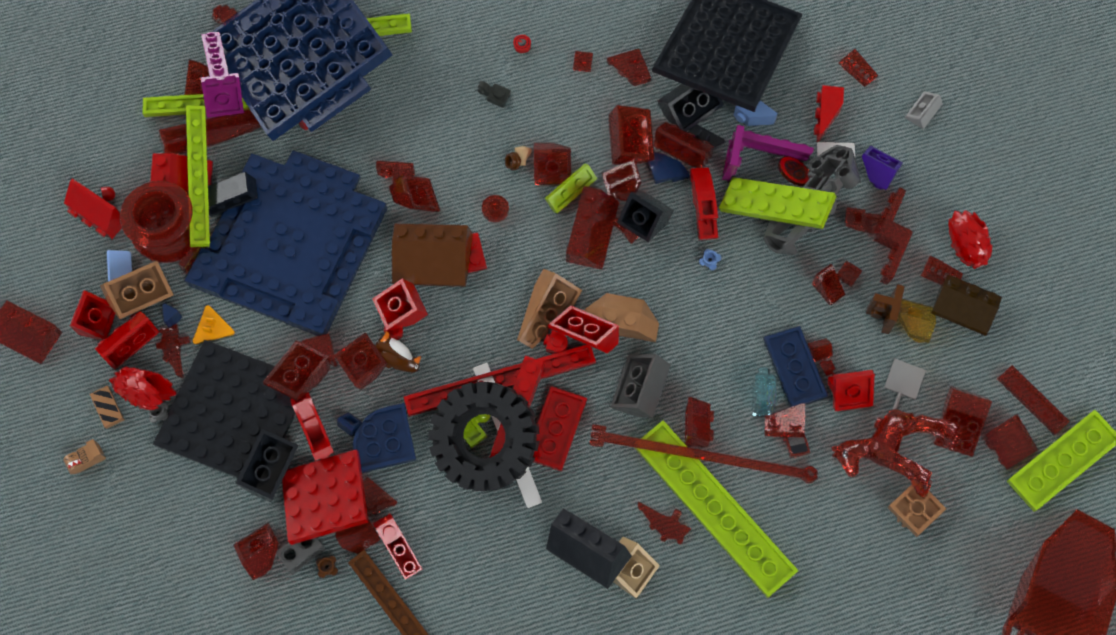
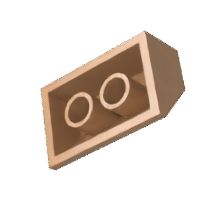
(136, 290)

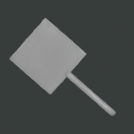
(904, 380)

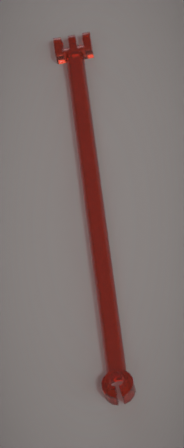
(699, 454)

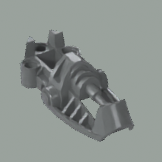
(835, 160)

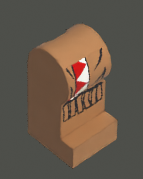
(84, 457)

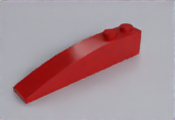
(525, 385)

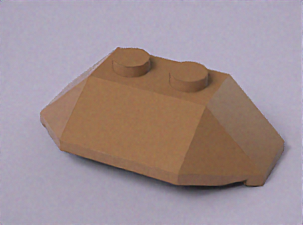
(629, 313)

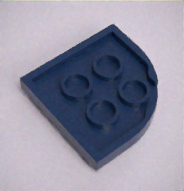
(384, 439)

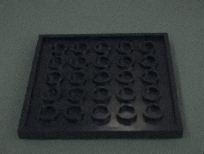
(223, 410)

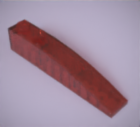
(217, 130)

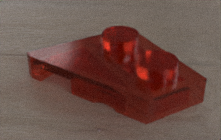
(631, 66)
(786, 422)

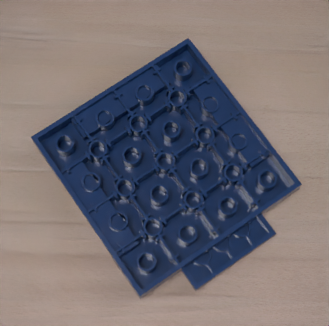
(300, 59)
(293, 245)

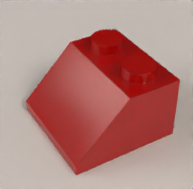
(400, 305)

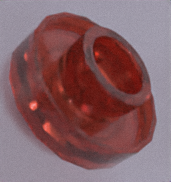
(495, 208)

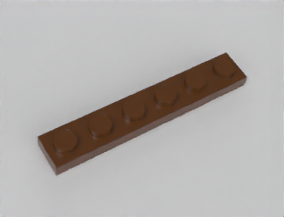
(386, 595)

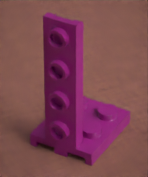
(221, 89)
(762, 143)

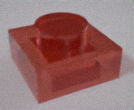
(583, 61)

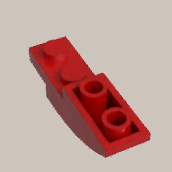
(705, 203)

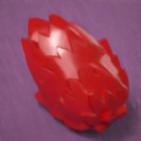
(970, 238)
(142, 387)

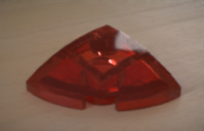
(194, 74)

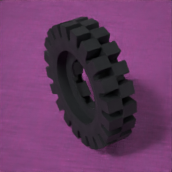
(449, 428)

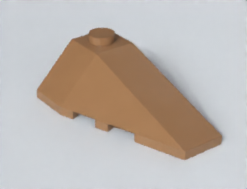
(548, 300)

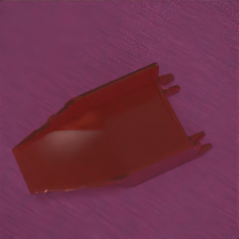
(1068, 582)

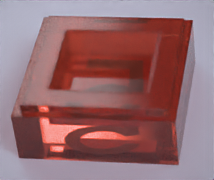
(849, 273)

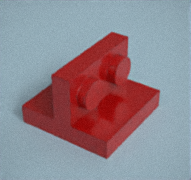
(852, 390)

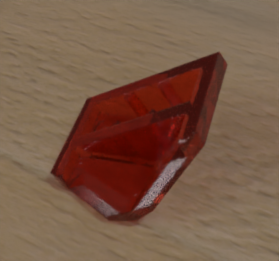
(622, 180)
(358, 537)

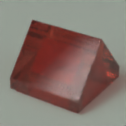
(821, 349)

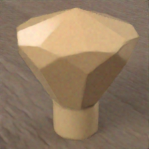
(524, 152)

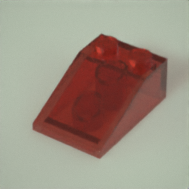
(298, 371)

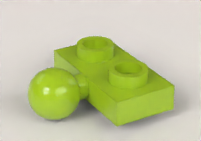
(473, 432)

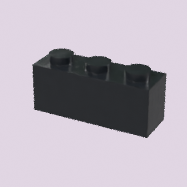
(231, 193)

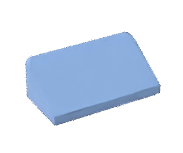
(118, 263)

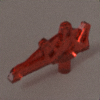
(171, 347)
(667, 526)

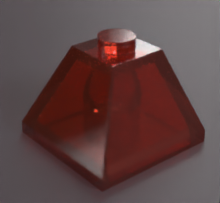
(551, 163)
(414, 193)
(258, 551)

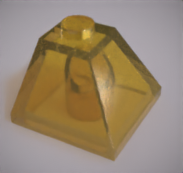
(917, 320)

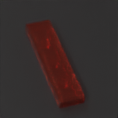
(1033, 400)

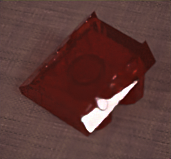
(1011, 442)

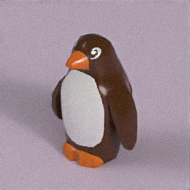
(397, 354)

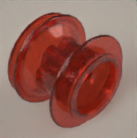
(161, 243)

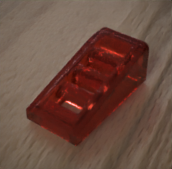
(850, 67)
(938, 265)

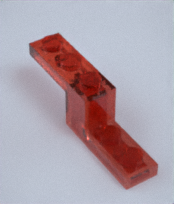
(892, 235)

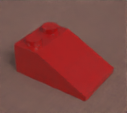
(174, 169)

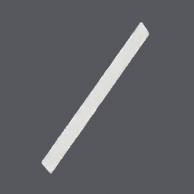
(526, 482)

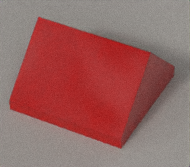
(92, 317)

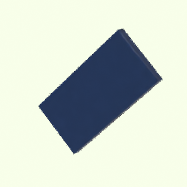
(795, 367)

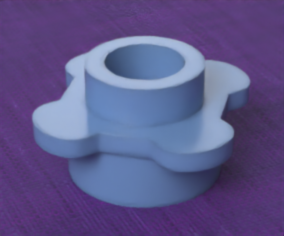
(710, 254)

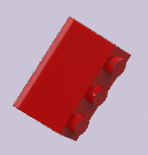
(92, 210)
(587, 329)
(127, 340)

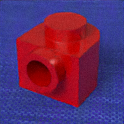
(555, 342)

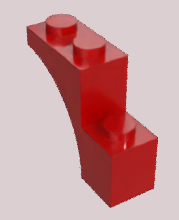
(312, 427)

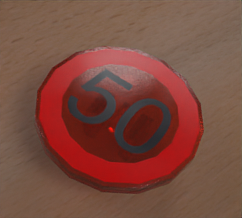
(793, 170)

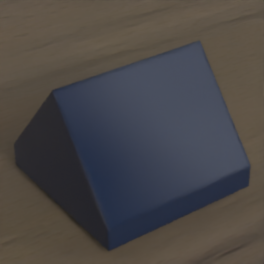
(170, 315)
(348, 423)

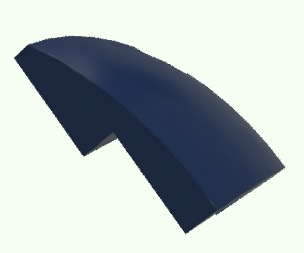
(666, 168)

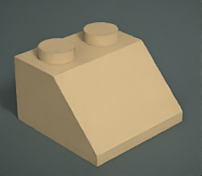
(637, 570)

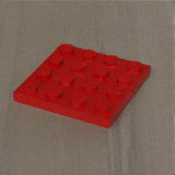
(324, 497)

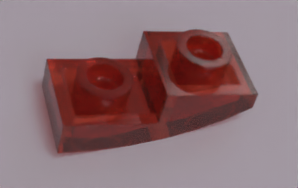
(222, 14)

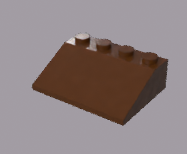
(431, 254)

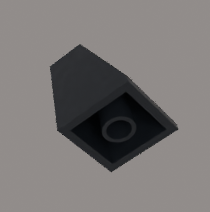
(644, 215)

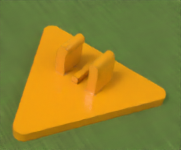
(211, 327)

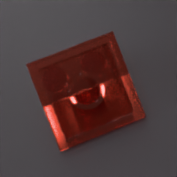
(361, 361)
(698, 423)

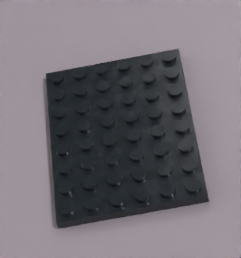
(728, 48)

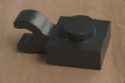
(496, 95)

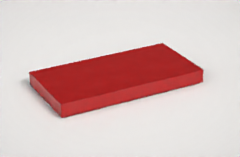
(558, 427)

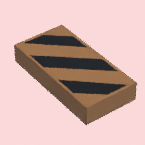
(107, 407)

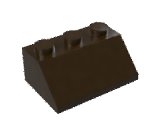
(966, 305)

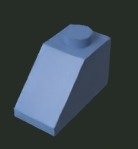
(762, 116)

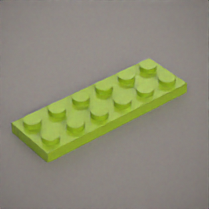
(778, 202)
(1064, 460)

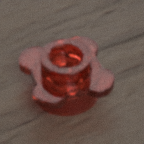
(828, 367)

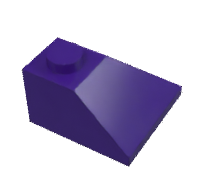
(880, 167)

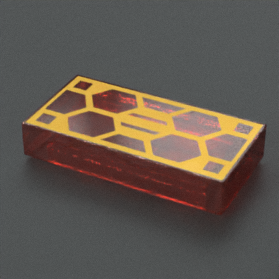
(189, 258)

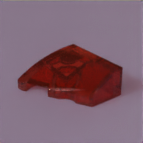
(376, 498)

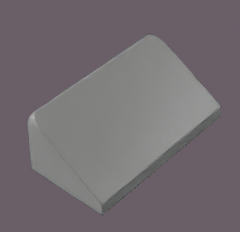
(924, 109)

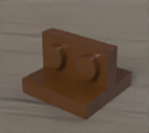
(886, 308)

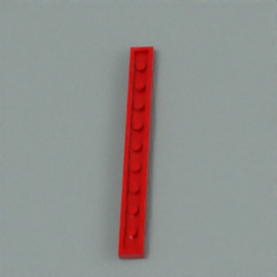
(554, 364)

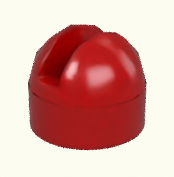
(108, 193)

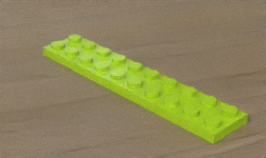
(719, 513)

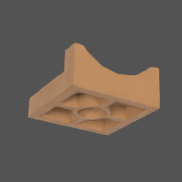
(916, 512)

